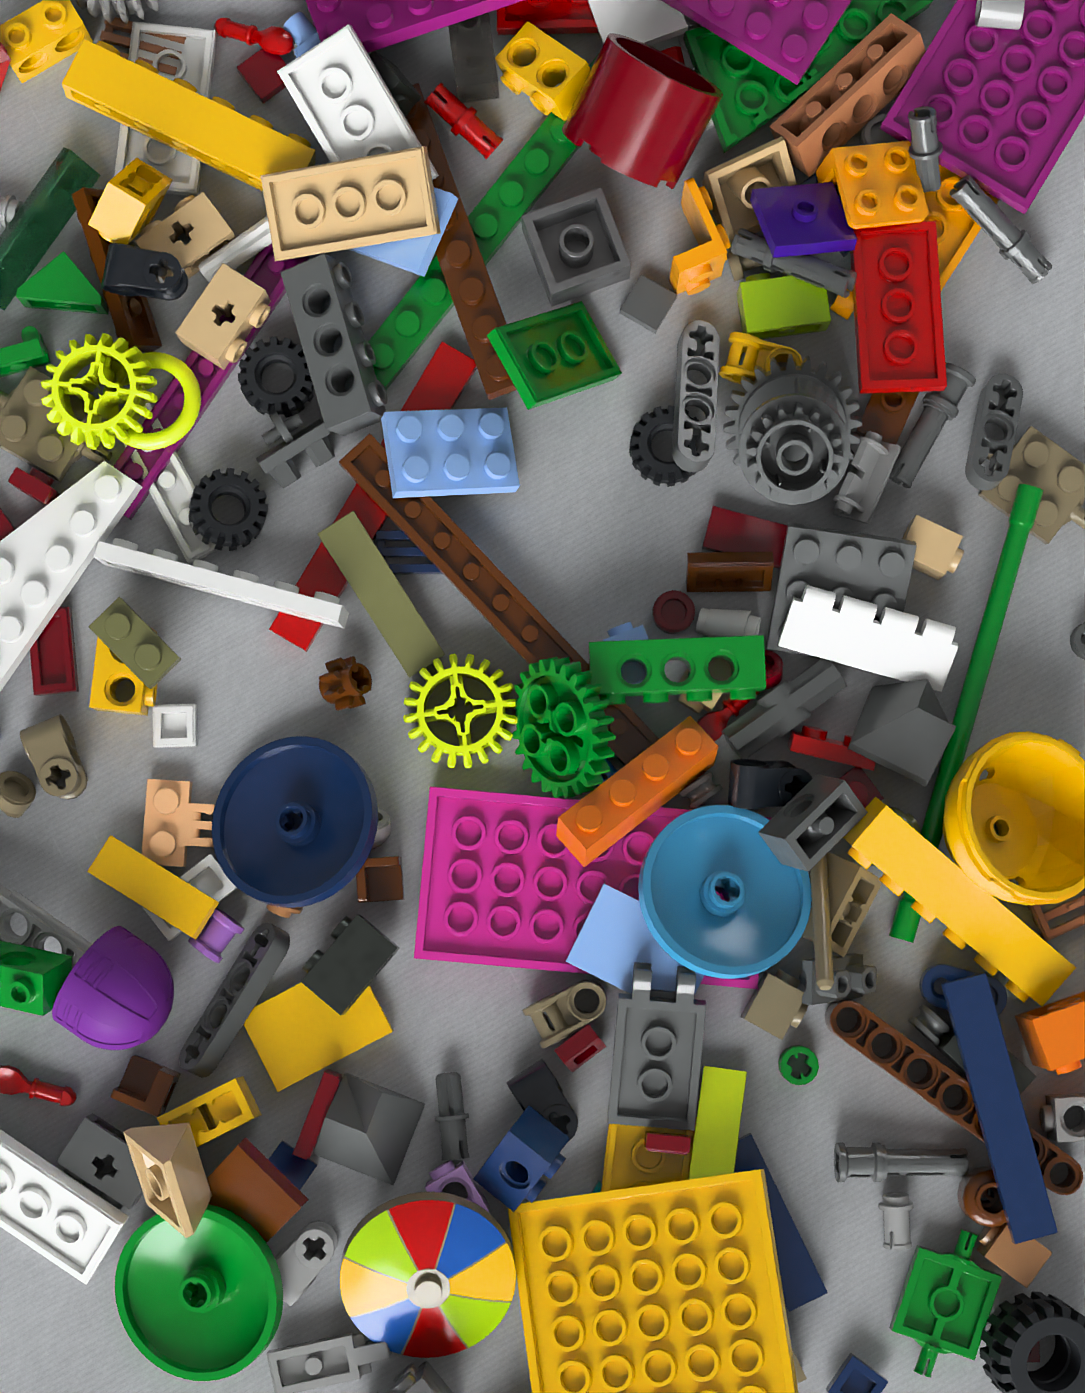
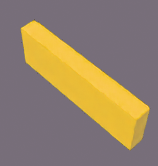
(153, 887)

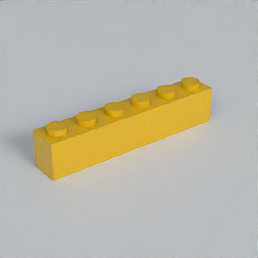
(181, 117)
(967, 911)

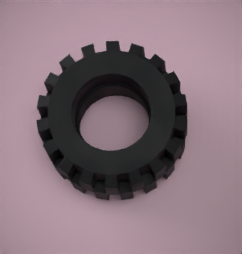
(1019, 1329)

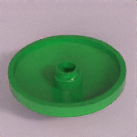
(201, 1300)

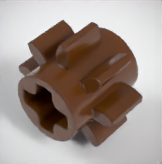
(345, 683)

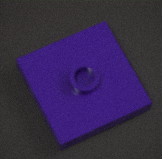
(802, 219)

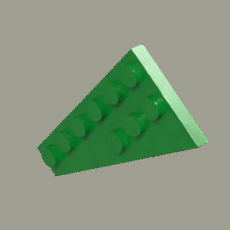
(757, 93)

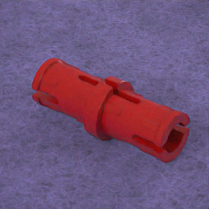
(463, 120)

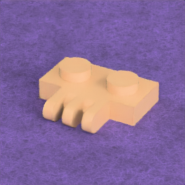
(173, 822)

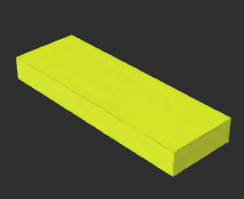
(717, 1122)

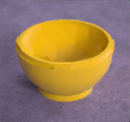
(1039, 810)

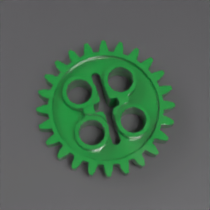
(562, 727)

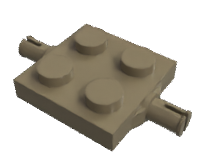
(33, 437)
(1051, 468)

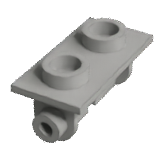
(866, 479)

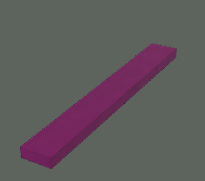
(266, 274)

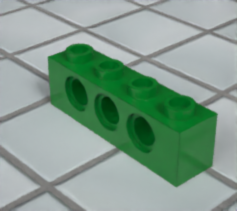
(743, 654)
(31, 977)

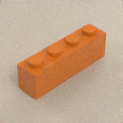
(636, 791)

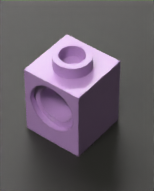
(459, 1173)

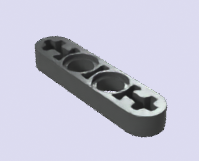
(696, 395)
(211, 1037)

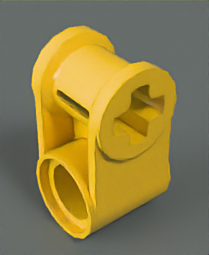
(756, 353)

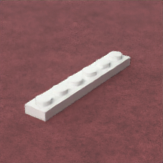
(240, 586)

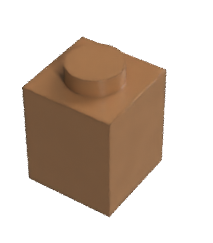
(1018, 1260)

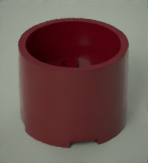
(641, 111)

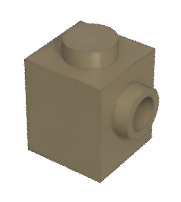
(776, 1004)

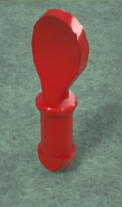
(272, 39)
(716, 721)
(13, 1082)

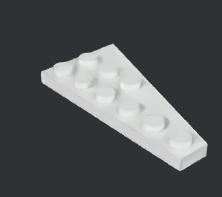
(51, 553)

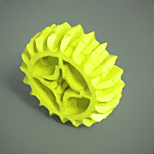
(100, 356)
(456, 674)

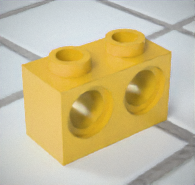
(42, 37)
(549, 66)
(129, 202)
(107, 675)
(215, 1111)

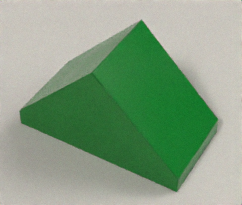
(61, 288)

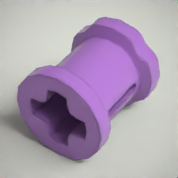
(216, 935)

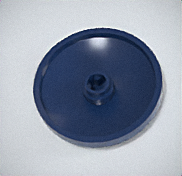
(294, 822)

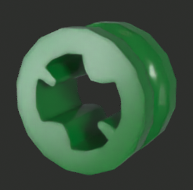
(785, 1069)

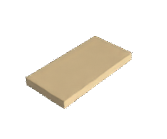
(351, 203)

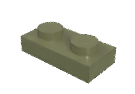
(134, 643)

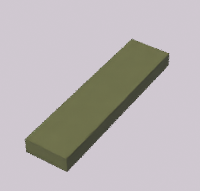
(381, 593)

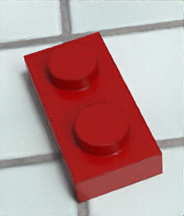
(814, 742)

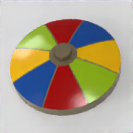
(427, 1274)

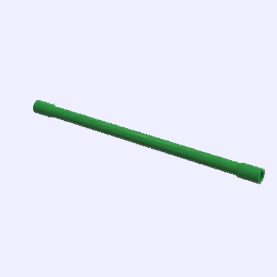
(1020, 523)

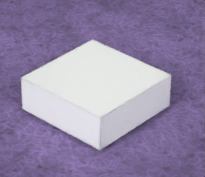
(175, 726)

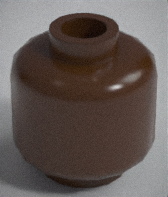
(975, 1187)

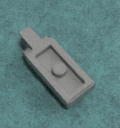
(324, 1362)

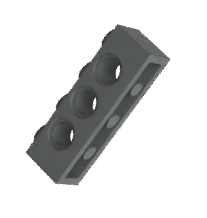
(307, 290)

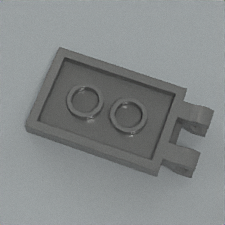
(657, 1053)

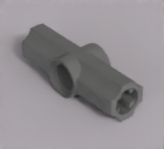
(784, 708)

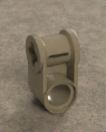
(53, 750)
(563, 1012)

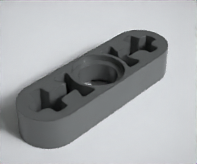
(981, 444)

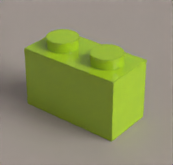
(781, 306)

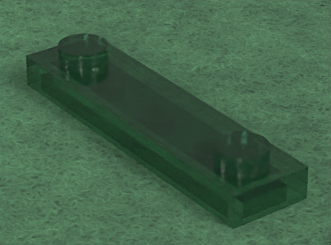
(41, 220)

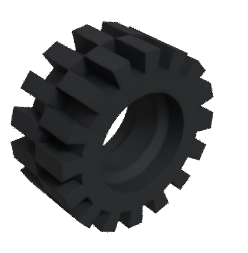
(255, 364)
(642, 453)
(233, 485)

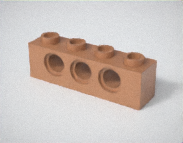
(850, 94)

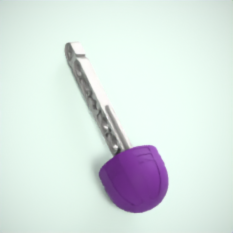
(116, 986)

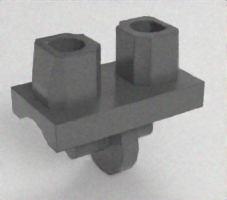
(278, 459)
(850, 980)

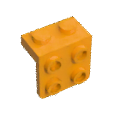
(876, 184)
(698, 266)

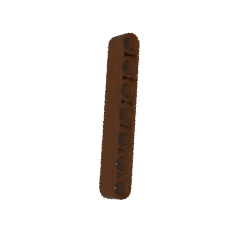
(935, 1082)

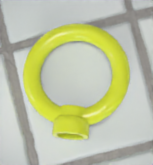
(190, 408)

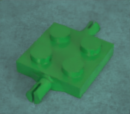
(945, 1302)

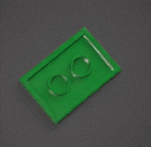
(554, 354)

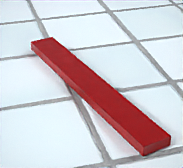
(435, 390)

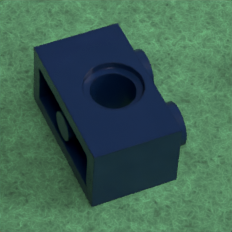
(521, 1159)

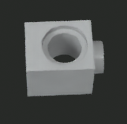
(1053, 1117)

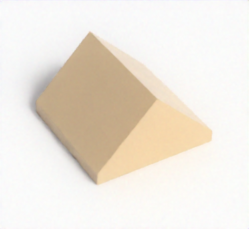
(733, 182)
(170, 1173)

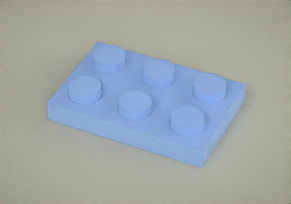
(450, 452)

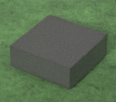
(648, 303)

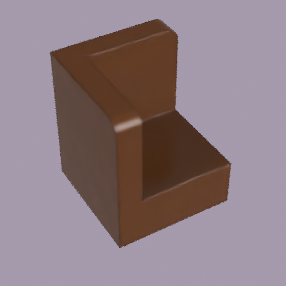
(380, 880)
(146, 1086)

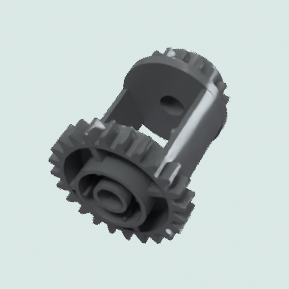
(793, 431)

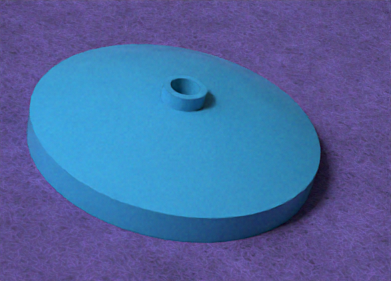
(722, 853)

